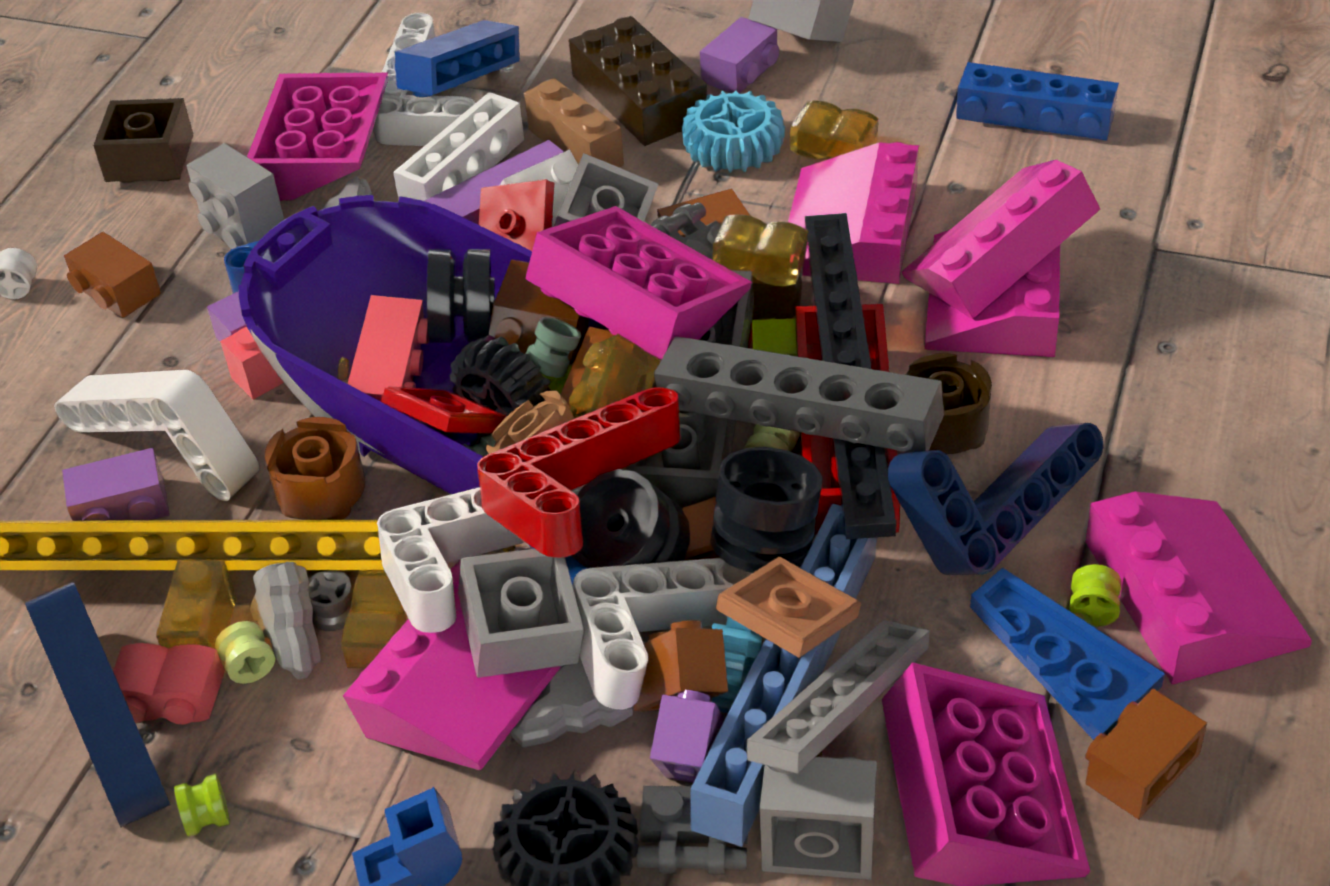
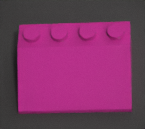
(316, 128)
(878, 195)
(1004, 236)
(633, 278)
(1016, 323)
(1191, 584)
(429, 699)
(980, 781)

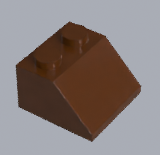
(522, 305)

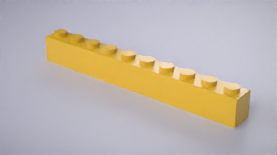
(164, 542)

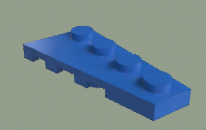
(1068, 656)

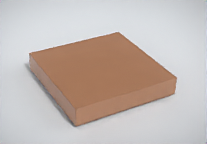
(788, 606)

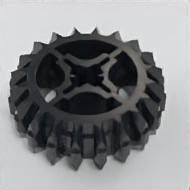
(497, 375)
(560, 827)

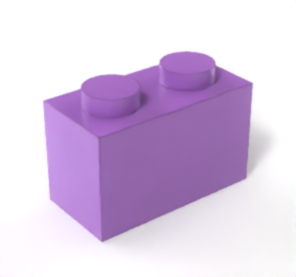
(739, 55)
(117, 489)
(685, 734)

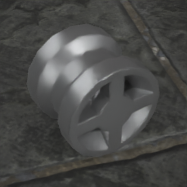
(330, 598)

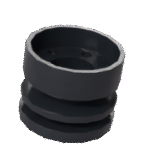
(765, 508)

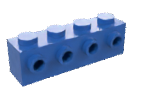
(456, 57)
(1037, 101)

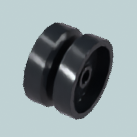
(459, 295)
(629, 522)

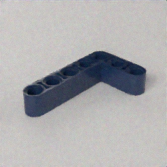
(979, 534)
(97, 704)

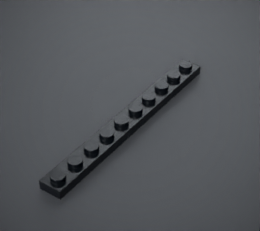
(843, 340)

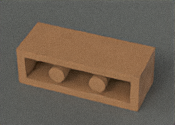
(572, 123)

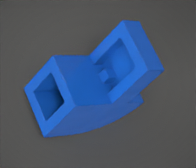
(419, 847)

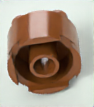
(315, 469)

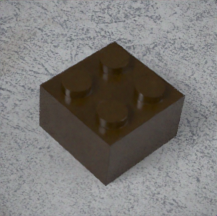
(143, 140)

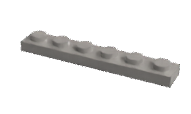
(836, 697)

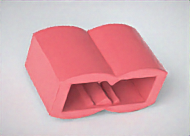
(169, 682)

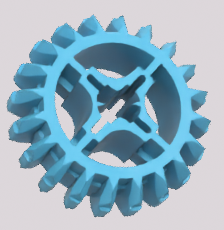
(733, 131)

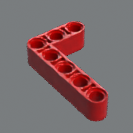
(532, 480)

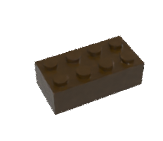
(636, 78)

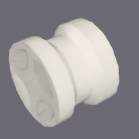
(16, 273)

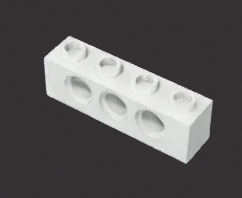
(463, 149)

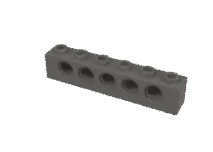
(803, 394)

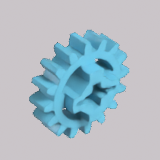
(741, 650)

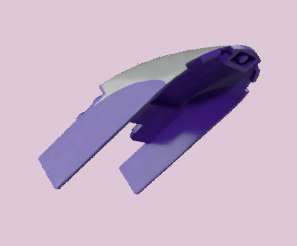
(309, 300)

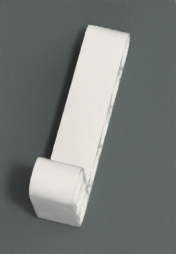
(409, 118)
(170, 403)
(427, 536)
(641, 598)

